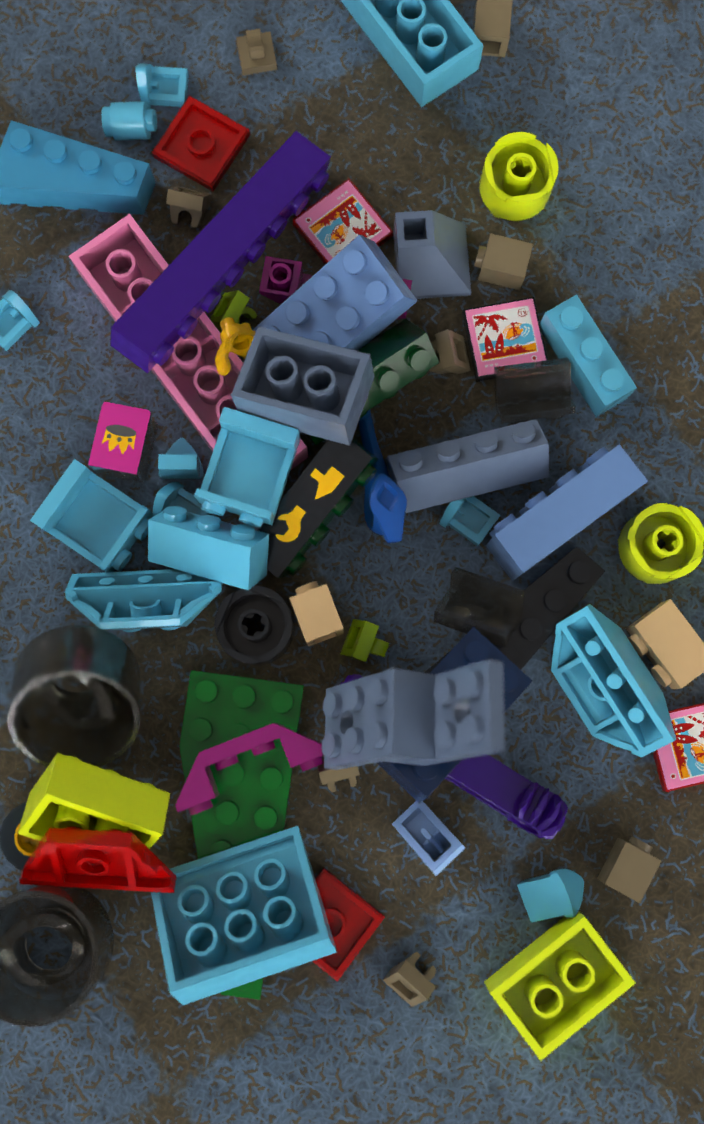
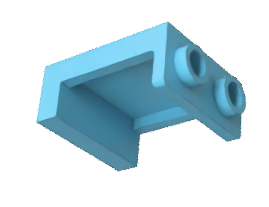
(248, 468)
(93, 518)

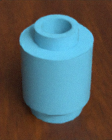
(129, 120)

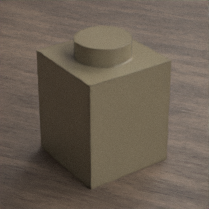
(493, 25)
(503, 261)
(630, 868)

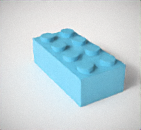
(421, 42)

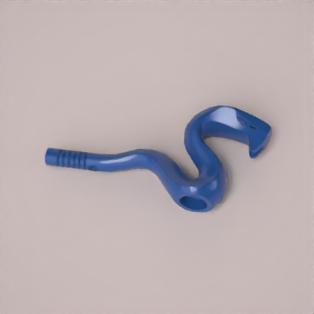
(383, 498)

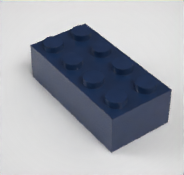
(471, 649)

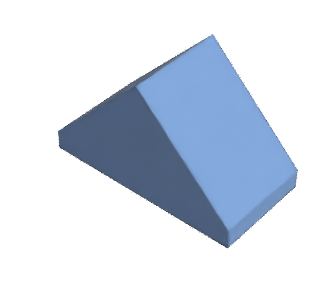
(428, 836)

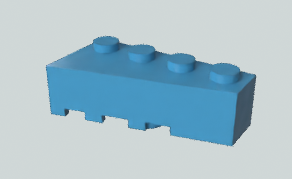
(66, 173)

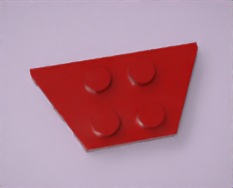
(96, 861)

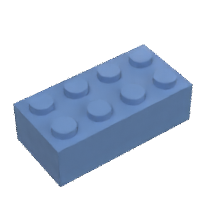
(345, 299)
(570, 508)

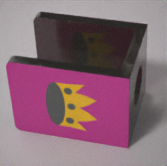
(123, 442)

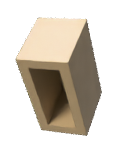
(316, 613)
(669, 645)

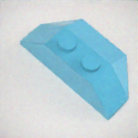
(141, 598)
(610, 683)

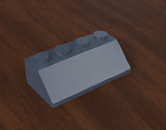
(471, 465)

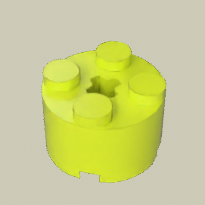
(518, 176)
(683, 541)

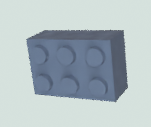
(304, 384)

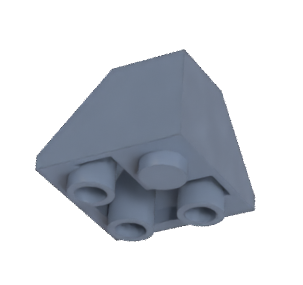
(432, 254)

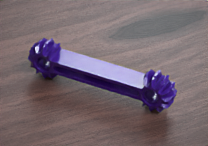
(508, 793)

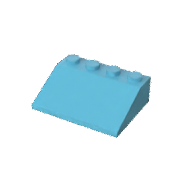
(241, 917)

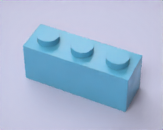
(593, 362)
(208, 547)

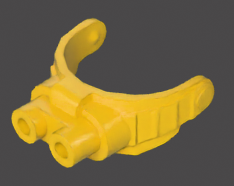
(234, 339)

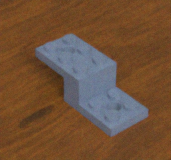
(415, 717)

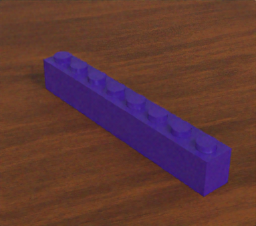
(220, 253)

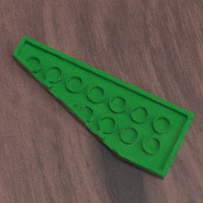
(256, 788)

